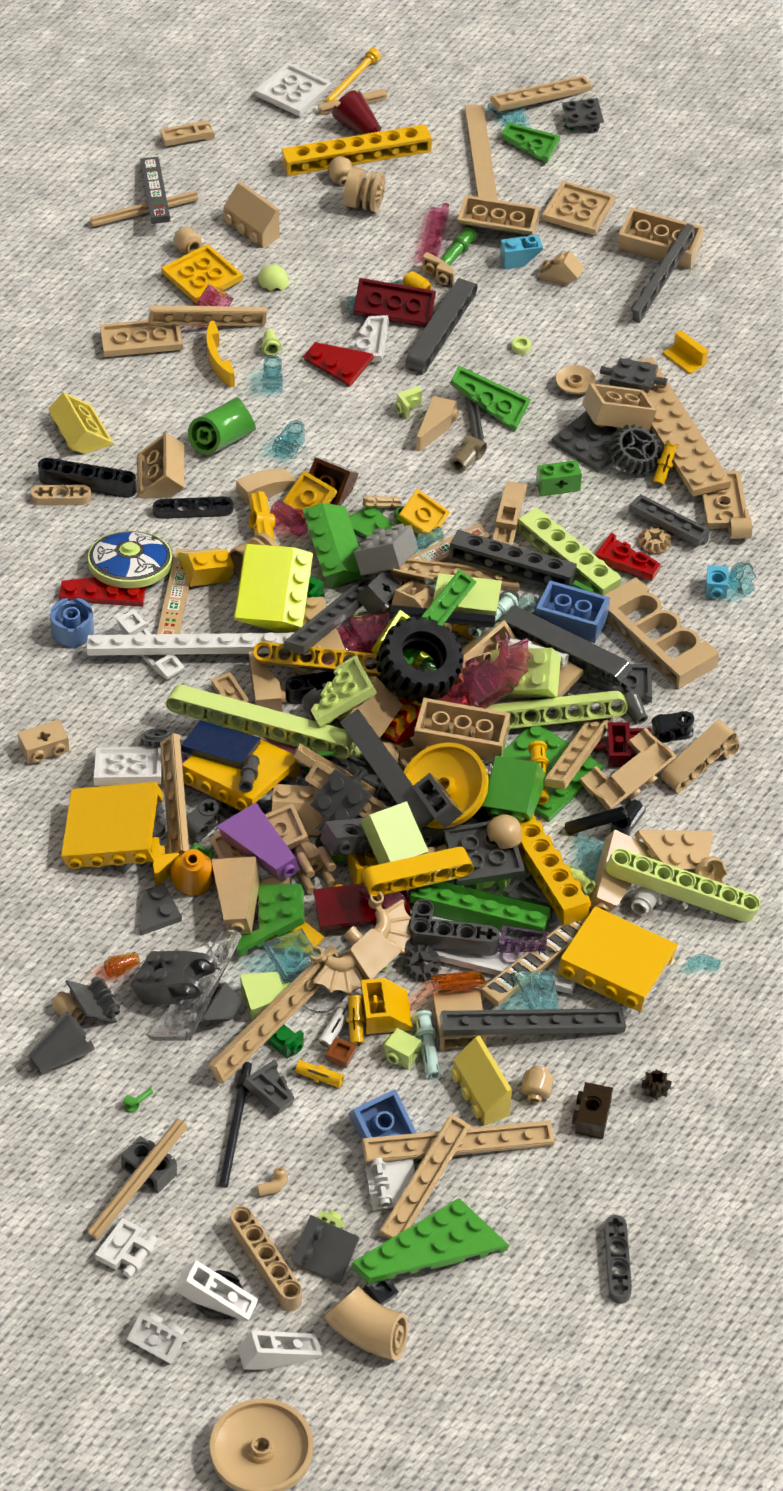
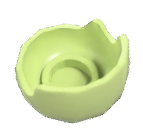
(273, 277)

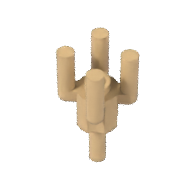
(314, 860)

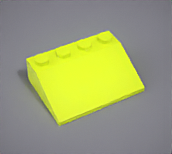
(273, 587)

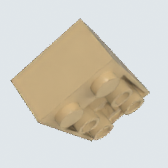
(416, 595)

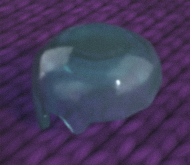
(741, 578)

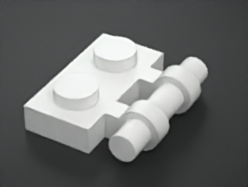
(120, 1243)

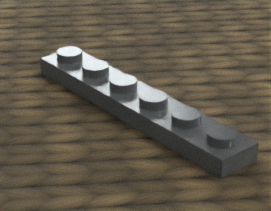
(664, 271)

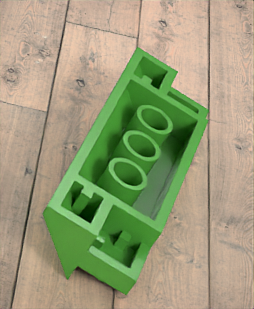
(482, 908)

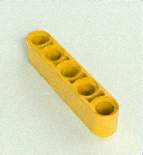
(417, 871)

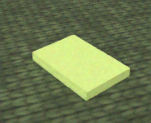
(481, 599)

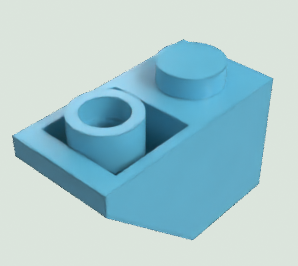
(519, 251)

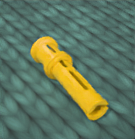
(539, 755)

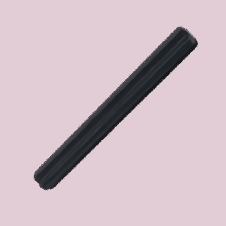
(457, 617)

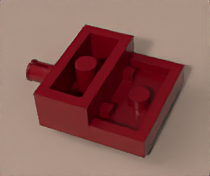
(616, 743)

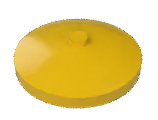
(458, 771)

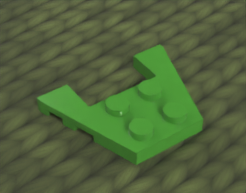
(279, 912)

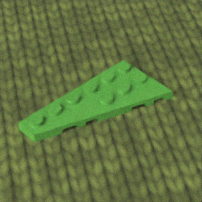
(433, 1242)

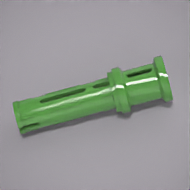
(460, 244)

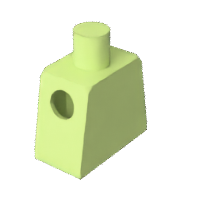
(260, 991)

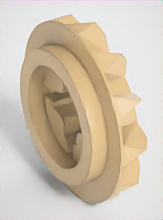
(654, 545)

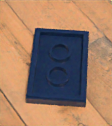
(220, 744)

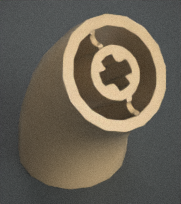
(369, 1325)

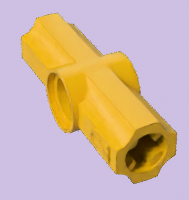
(260, 516)

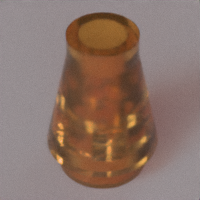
(120, 964)

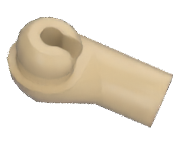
(275, 1185)

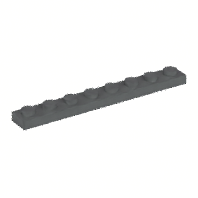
(326, 620)
(532, 1021)

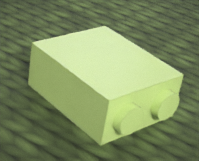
(394, 834)

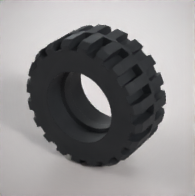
(429, 638)

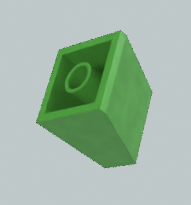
(514, 788)

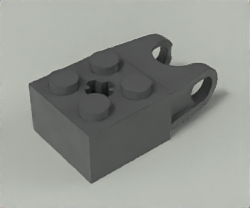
(171, 976)

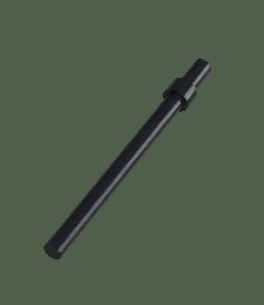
(235, 1125)

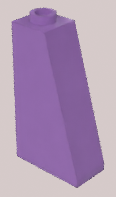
(255, 836)

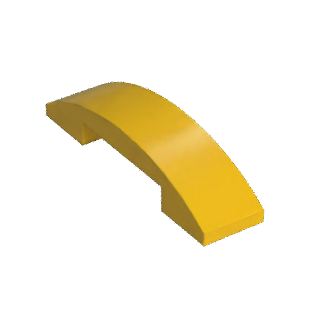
(221, 368)

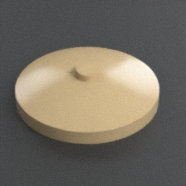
(261, 1446)

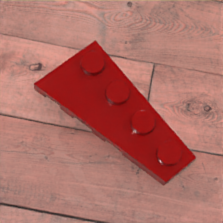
(97, 592)

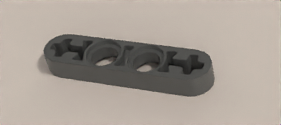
(614, 1259)

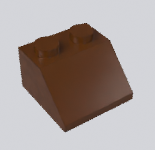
(336, 477)

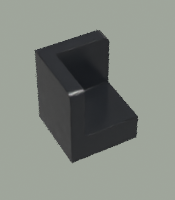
(381, 1291)

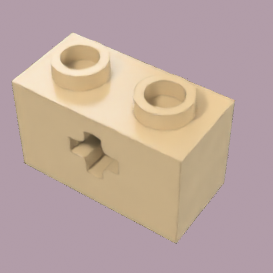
(43, 741)

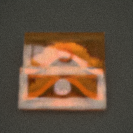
(458, 980)

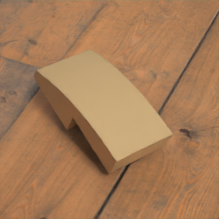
(433, 265)

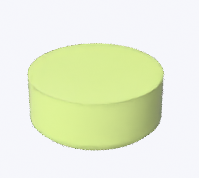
(521, 345)

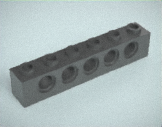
(510, 560)
(348, 837)

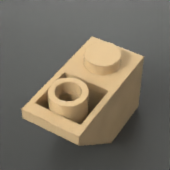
(562, 269)

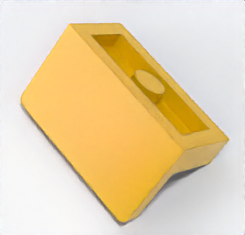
(687, 353)

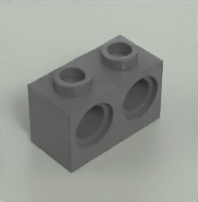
(158, 1179)

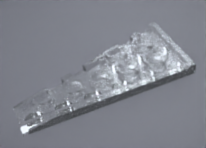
(181, 1020)

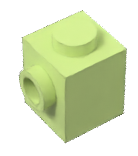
(402, 1048)

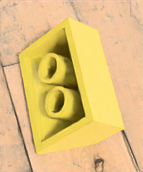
(79, 424)
(482, 1082)

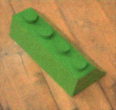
(334, 543)

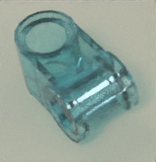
(272, 373)
(290, 439)

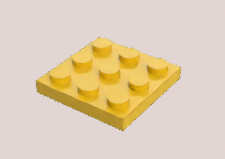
(199, 269)

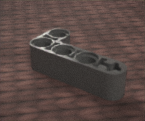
(451, 935)

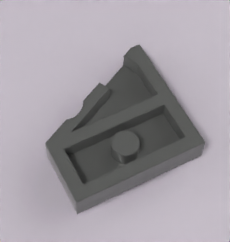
(526, 890)
(158, 909)

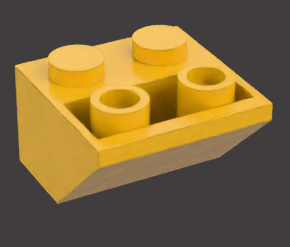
(385, 1006)

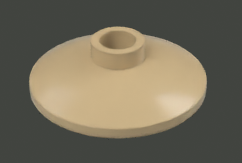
(575, 379)

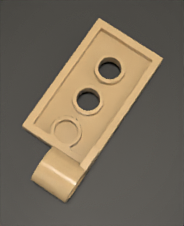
(731, 516)

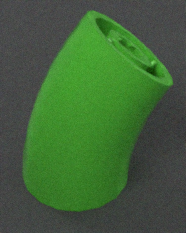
(220, 427)

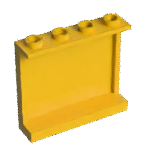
(223, 780)
(110, 825)
(616, 958)

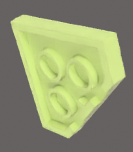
(346, 691)

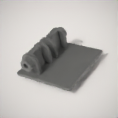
(583, 113)
(95, 999)

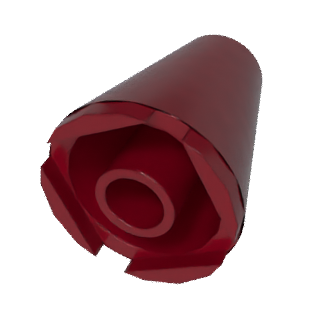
(356, 113)

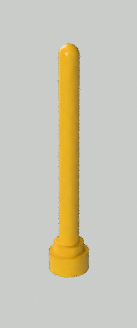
(371, 56)

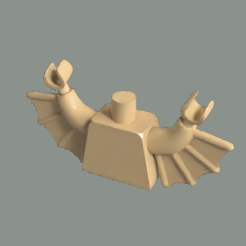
(368, 951)

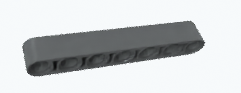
(441, 325)
(580, 651)
(385, 766)

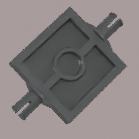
(634, 374)
(341, 797)

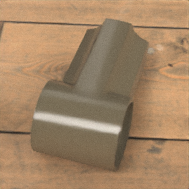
(470, 450)

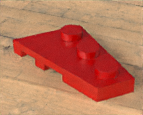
(338, 361)
(622, 557)

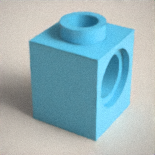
(716, 581)

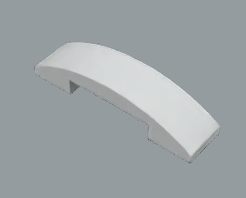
(164, 665)

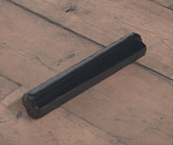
(596, 820)

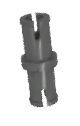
(249, 773)

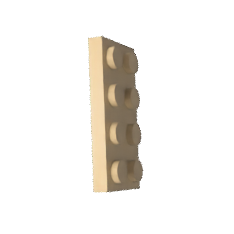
(139, 338)
(286, 823)

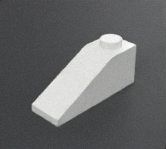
(214, 1292)
(276, 1349)

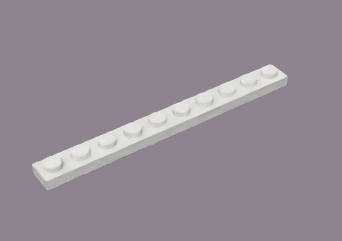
(181, 643)

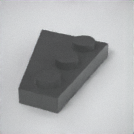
(638, 680)

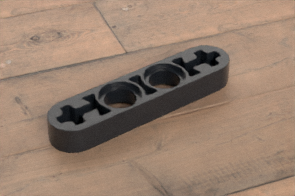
(192, 505)

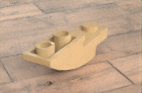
(509, 512)

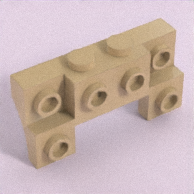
(626, 782)

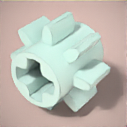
(528, 604)

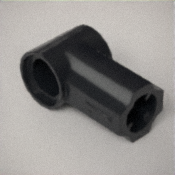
(635, 812)

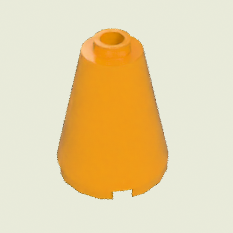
(192, 873)

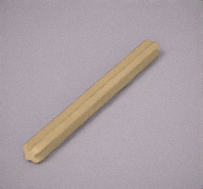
(140, 209)
(137, 1179)

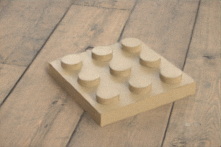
(578, 208)

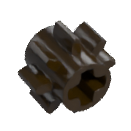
(656, 1084)

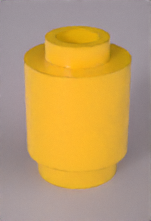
(415, 280)

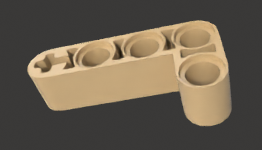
(694, 760)

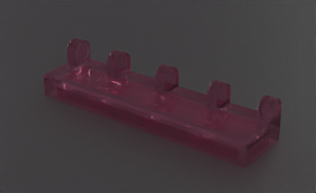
(434, 231)

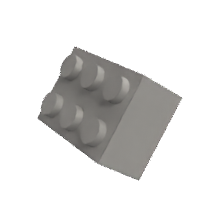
(386, 549)

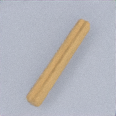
(373, 96)

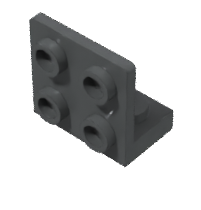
(325, 1249)

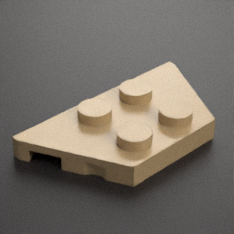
(677, 847)

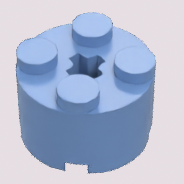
(71, 622)

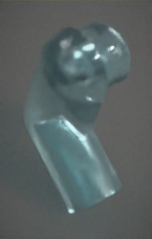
(703, 961)

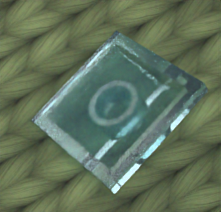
(290, 954)

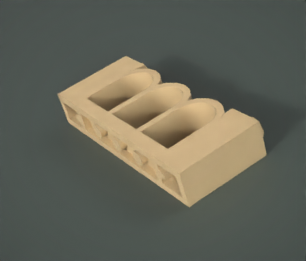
(678, 671)

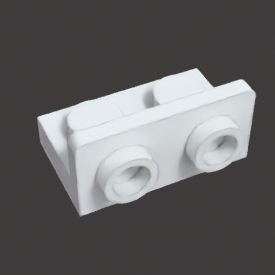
(156, 1337)

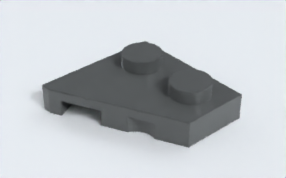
(270, 1088)

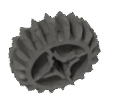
(637, 444)

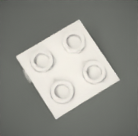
(388, 1181)

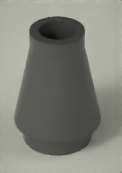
(635, 707)

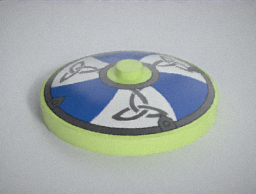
(129, 559)

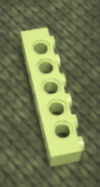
(556, 542)

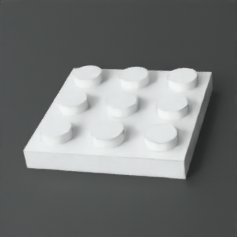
(293, 89)
(127, 765)

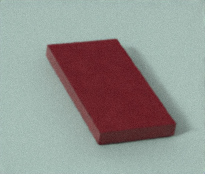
(399, 302)
(345, 907)

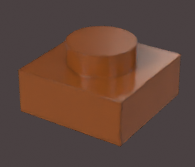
(341, 1052)

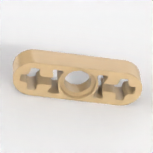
(46, 490)

